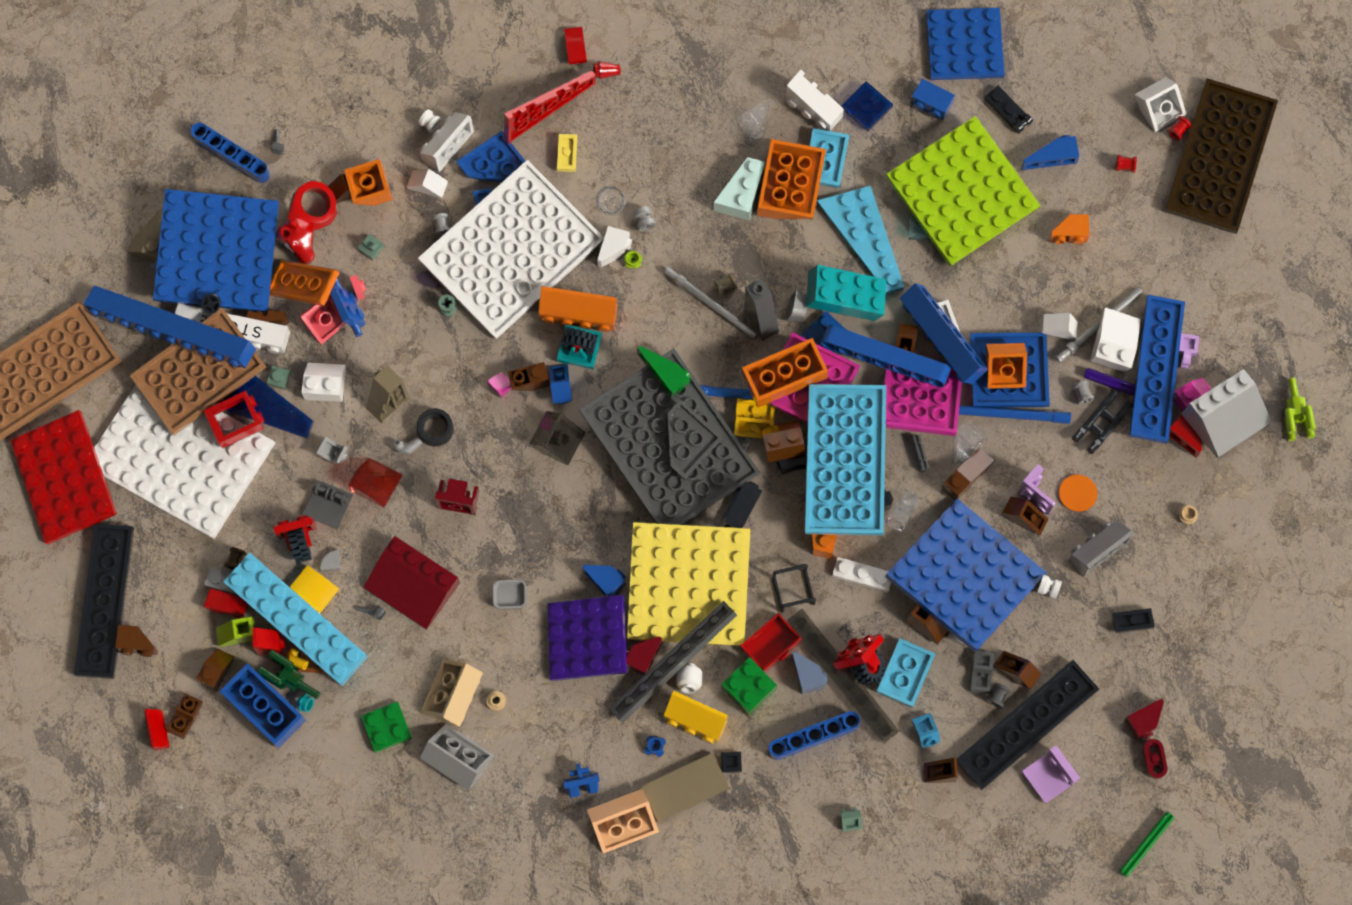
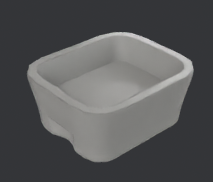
(796, 307)
(509, 594)

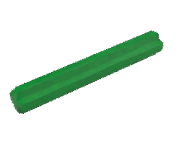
(1146, 844)

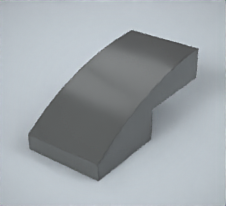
(982, 672)

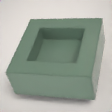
(278, 377)

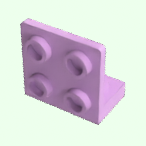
(1030, 491)
(1051, 775)

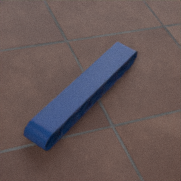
(885, 356)

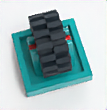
(579, 347)

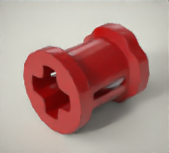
(1179, 128)
(1126, 163)

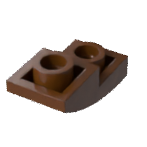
(277, 316)
(185, 716)

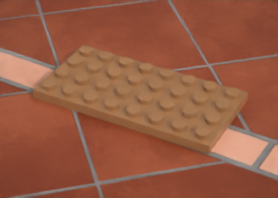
(51, 366)

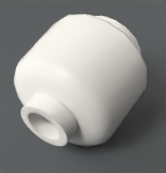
(689, 678)

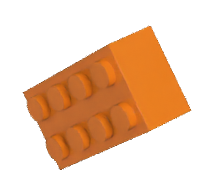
(784, 372)

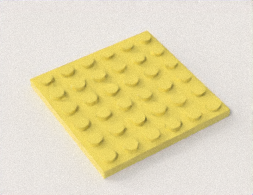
(683, 576)

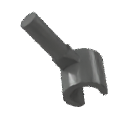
(278, 148)
(378, 613)

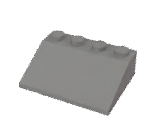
(1228, 414)

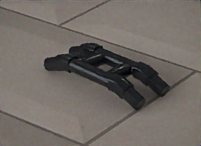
(1102, 410)

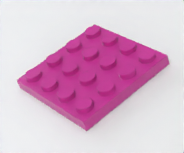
(840, 372)
(922, 406)

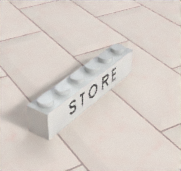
(260, 333)

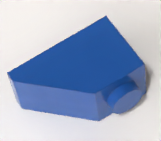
(560, 384)
(605, 578)

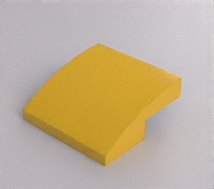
(750, 418)
(314, 588)

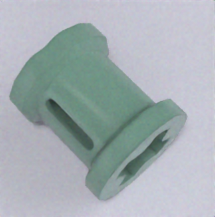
(452, 306)

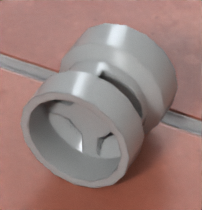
(644, 218)

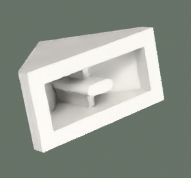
(427, 183)
(1060, 325)

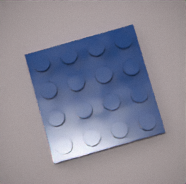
(965, 43)
(1037, 380)

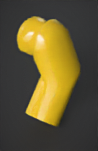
(298, 662)

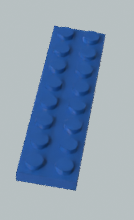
(1157, 369)

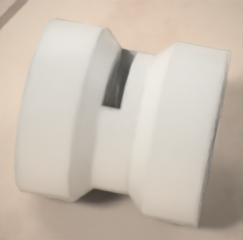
(1045, 585)

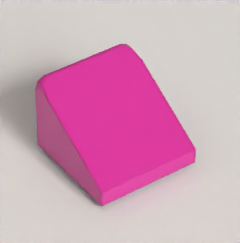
(500, 384)

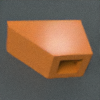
(1072, 229)

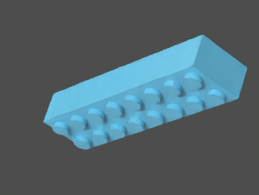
(296, 619)

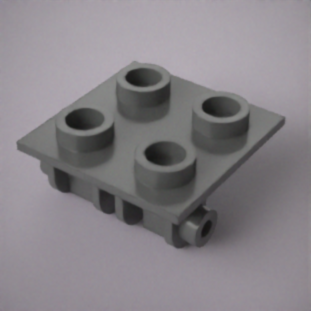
(327, 504)

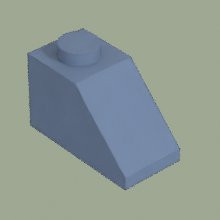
(808, 674)

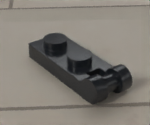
(1008, 109)

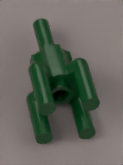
(287, 676)

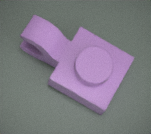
(1188, 348)

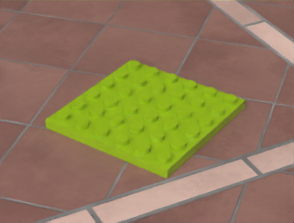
(962, 191)

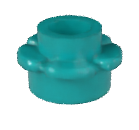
(305, 703)

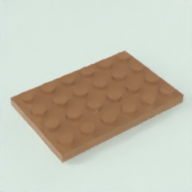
(186, 383)

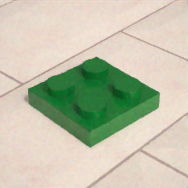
(386, 727)

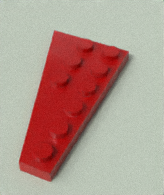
(533, 112)

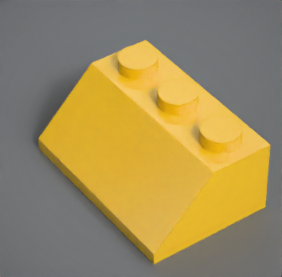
(695, 718)

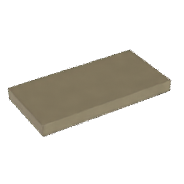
(685, 787)

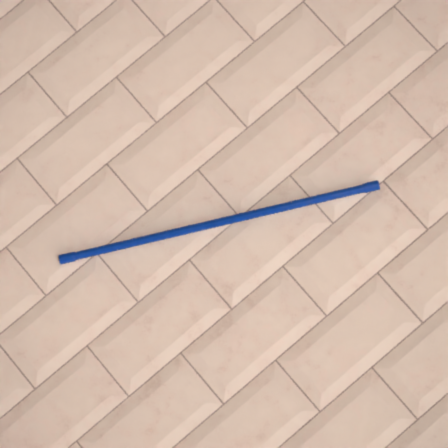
(1055, 417)

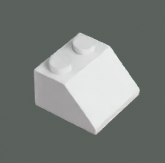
(1161, 103)
(324, 382)

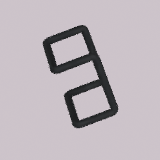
(812, 599)

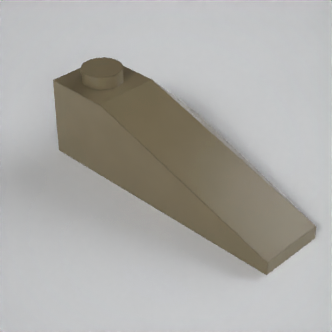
(146, 241)

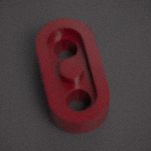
(1155, 759)

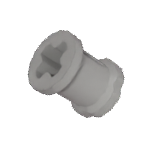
(440, 224)
(1083, 392)

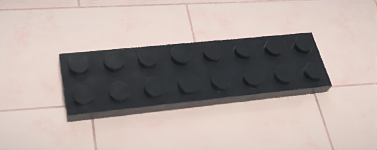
(104, 601)
(1027, 725)

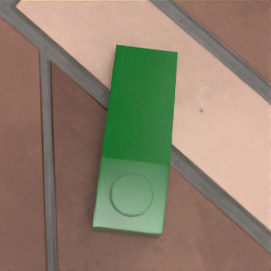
(667, 373)

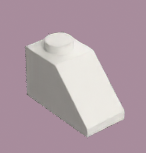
(614, 246)

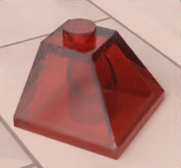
(375, 482)

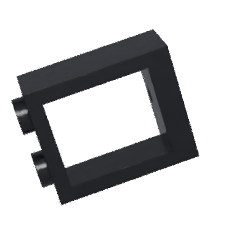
(741, 505)

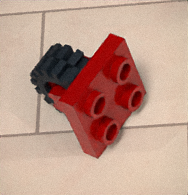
(297, 536)
(863, 658)

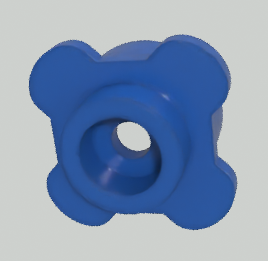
(660, 742)

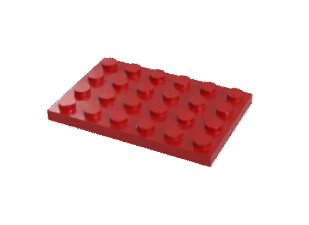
(63, 477)

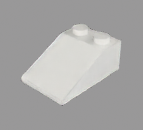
(1116, 340)

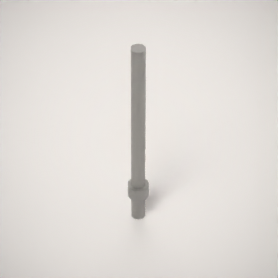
(681, 281)
(1072, 347)

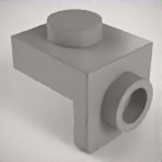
(331, 451)

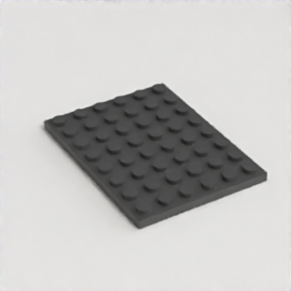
(634, 433)

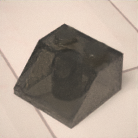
(557, 437)

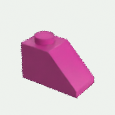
(1190, 392)

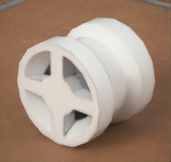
(429, 121)

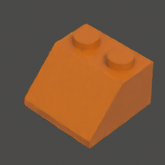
(368, 184)
(1006, 365)

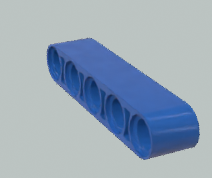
(235, 159)
(820, 728)

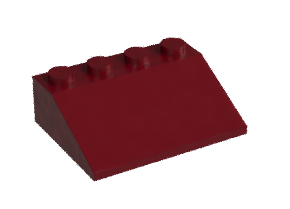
(411, 582)

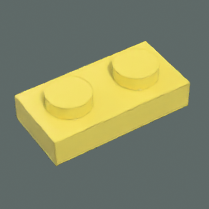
(567, 152)

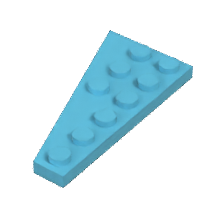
(862, 228)

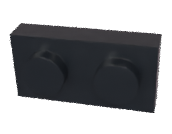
(1133, 620)

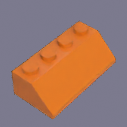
(578, 309)

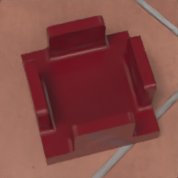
(457, 497)

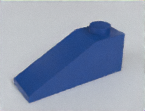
(1057, 153)

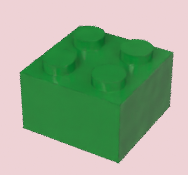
(749, 686)

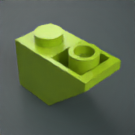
(235, 632)

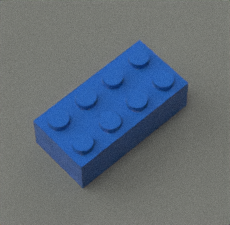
(262, 705)

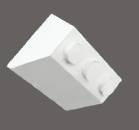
(447, 141)

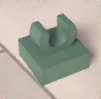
(371, 247)
(851, 820)

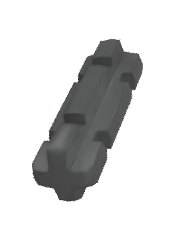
(919, 453)

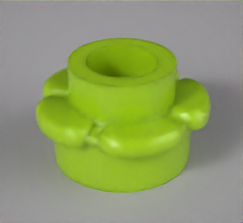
(633, 255)

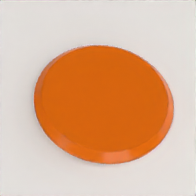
(1078, 493)

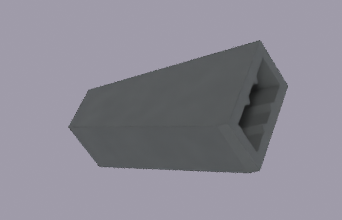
(760, 309)

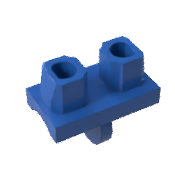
(573, 784)

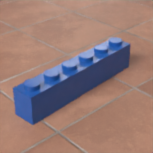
(943, 333)

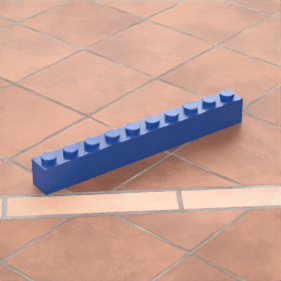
(170, 327)

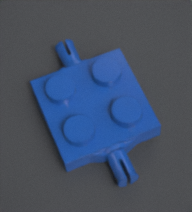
(348, 308)

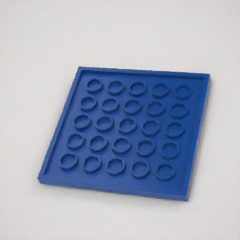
(216, 248)
(965, 575)

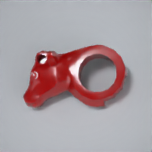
(299, 227)

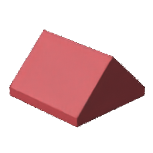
(322, 320)

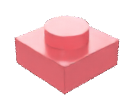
(358, 287)

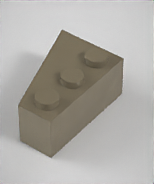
(386, 394)

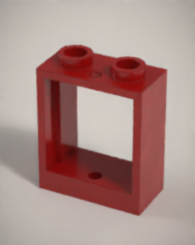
(246, 431)

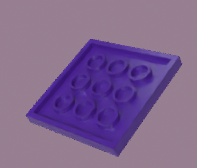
(587, 638)

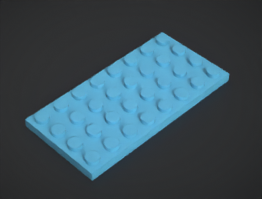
(846, 459)

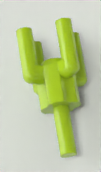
(1298, 412)

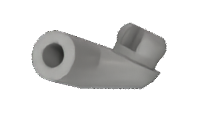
(407, 448)

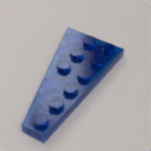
(273, 407)

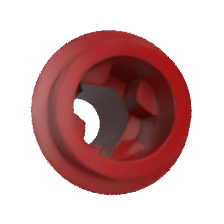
(606, 70)

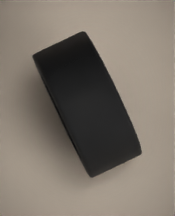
(430, 413)

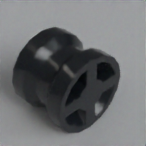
(212, 304)

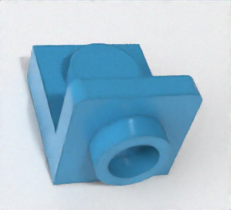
(926, 730)

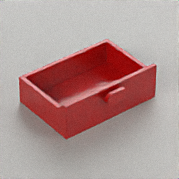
(771, 643)

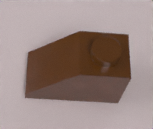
(907, 337)
(1025, 515)
(215, 669)
(1017, 669)

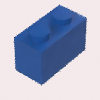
(932, 99)

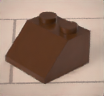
(783, 441)

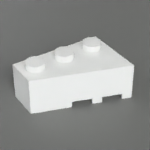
(813, 103)

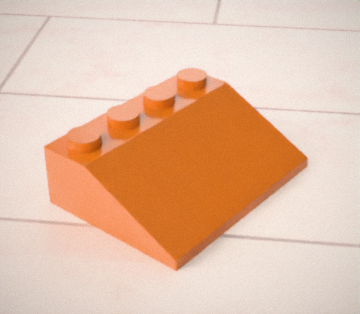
(791, 181)

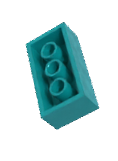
(846, 293)

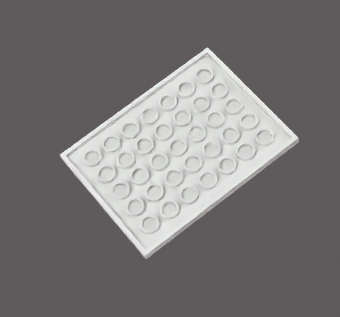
(510, 248)
(183, 471)

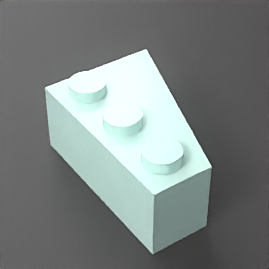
(742, 190)

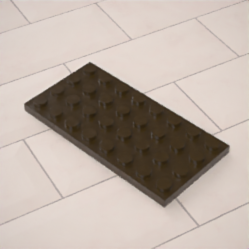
(1221, 156)

